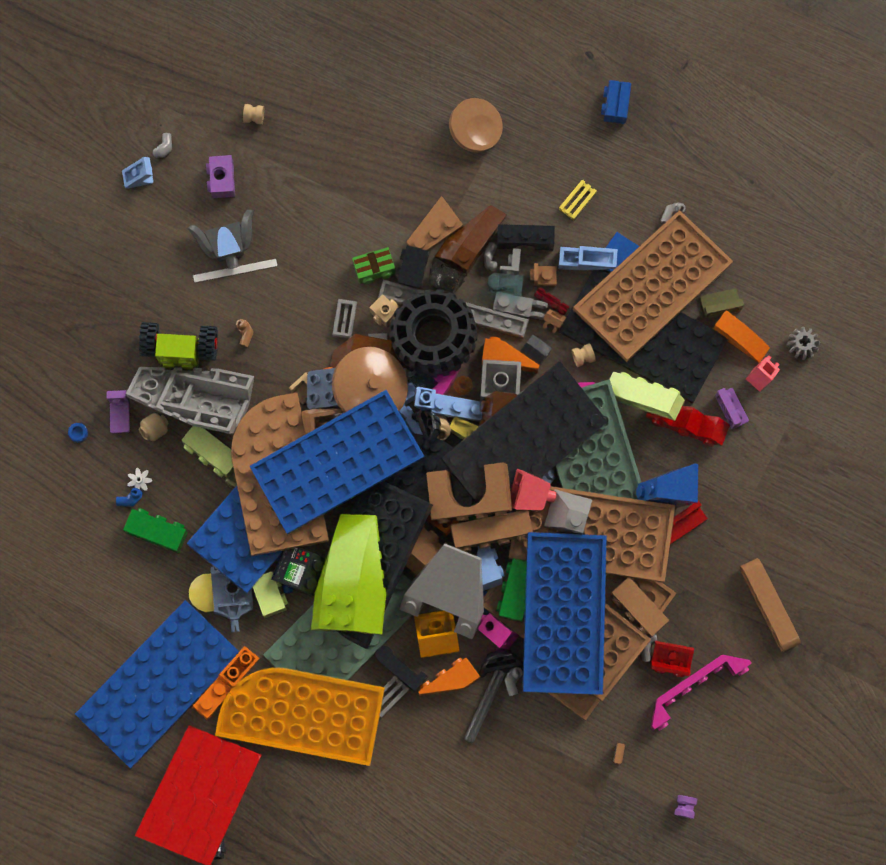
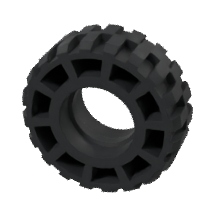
(424, 309)

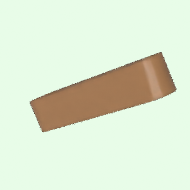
(770, 605)

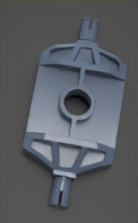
(229, 604)

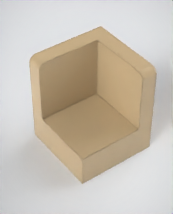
(300, 387)

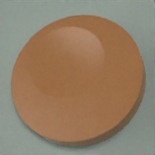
(475, 125)

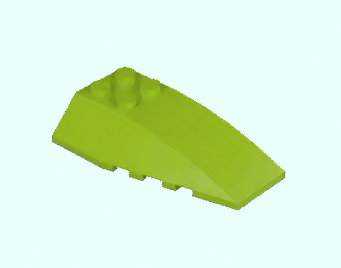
(351, 581)

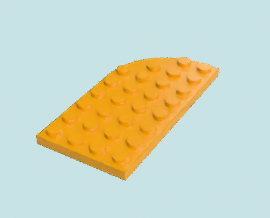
(303, 714)

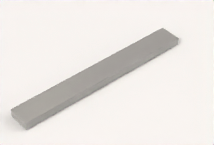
(483, 316)

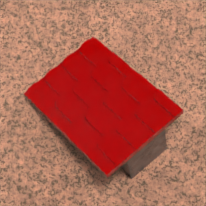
(198, 795)

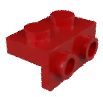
(672, 659)

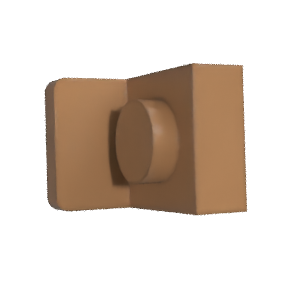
(543, 275)

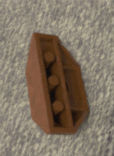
(359, 341)

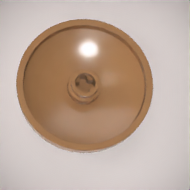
(365, 374)

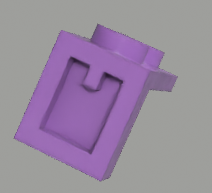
(119, 411)

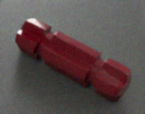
(552, 301)

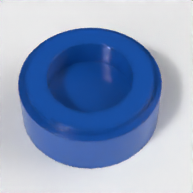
(78, 432)

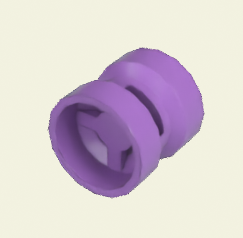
(685, 806)

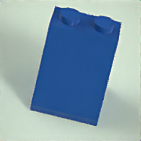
(672, 488)

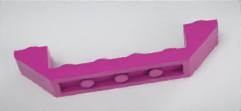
(735, 666)

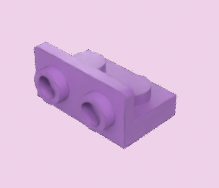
(731, 407)

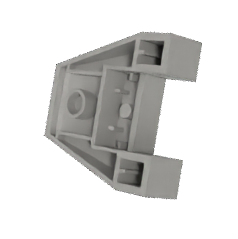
(452, 584)

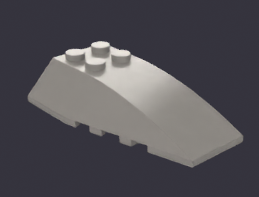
(197, 397)

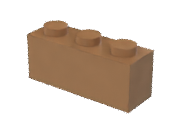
(639, 607)

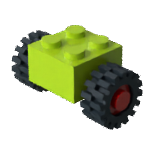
(178, 349)

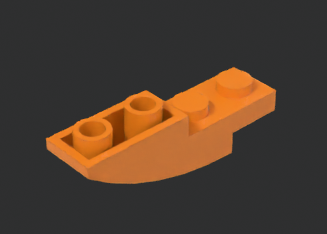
(228, 678)

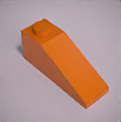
(500, 350)

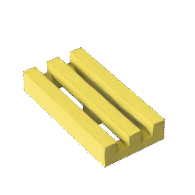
(586, 188)

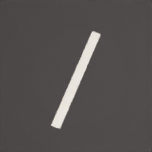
(241, 269)

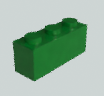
(155, 530)
(514, 592)

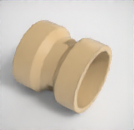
(253, 114)
(583, 355)

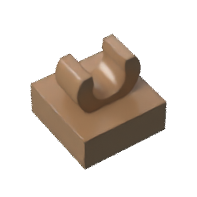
(553, 318)

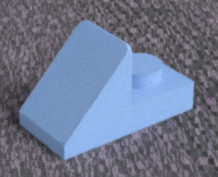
(138, 173)

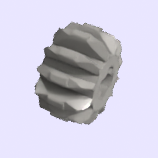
(801, 350)

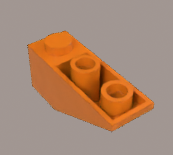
(455, 679)

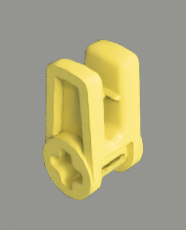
(462, 428)

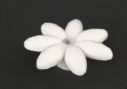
(142, 477)

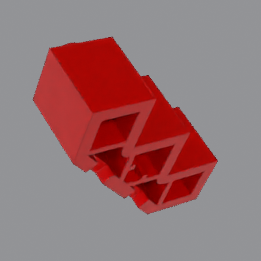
(692, 423)

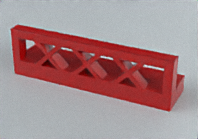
(687, 521)

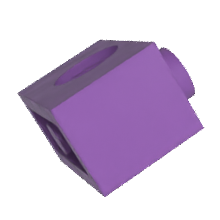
(225, 186)

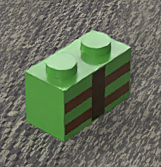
(374, 266)

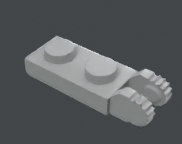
(518, 306)

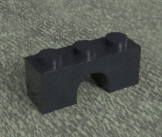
(538, 236)

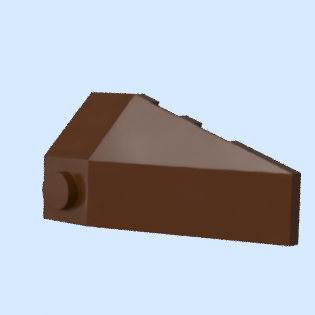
(469, 242)

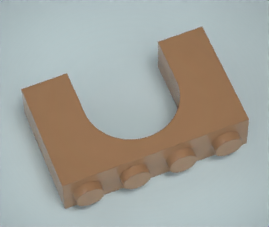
(496, 498)

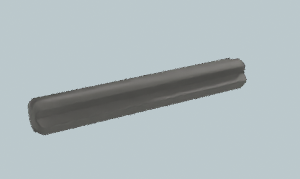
(484, 706)

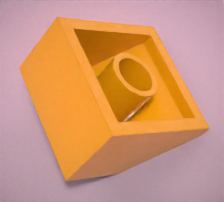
(436, 633)

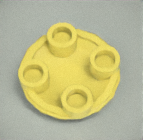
(201, 593)

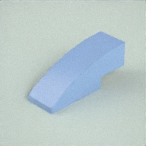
(587, 258)

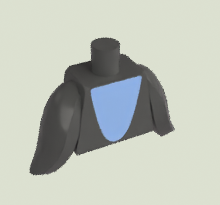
(226, 241)

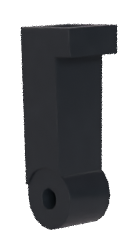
(400, 670)

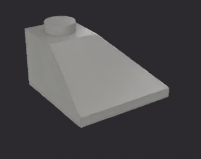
(568, 513)

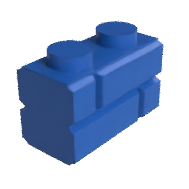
(617, 102)

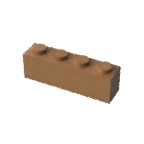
(491, 530)

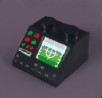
(299, 570)

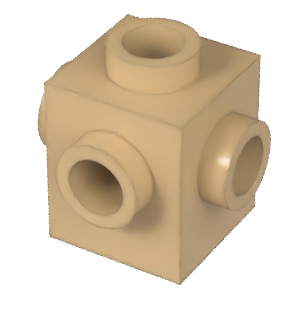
(383, 310)

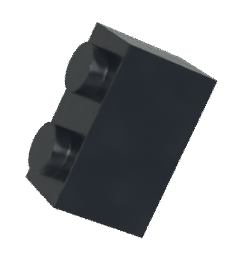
(413, 266)

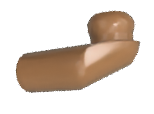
(246, 331)

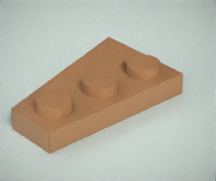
(435, 227)

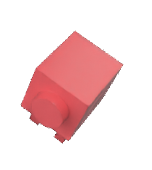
(763, 373)

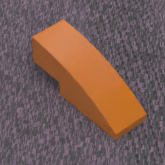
(741, 336)

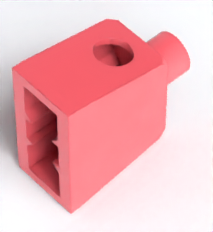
(530, 492)

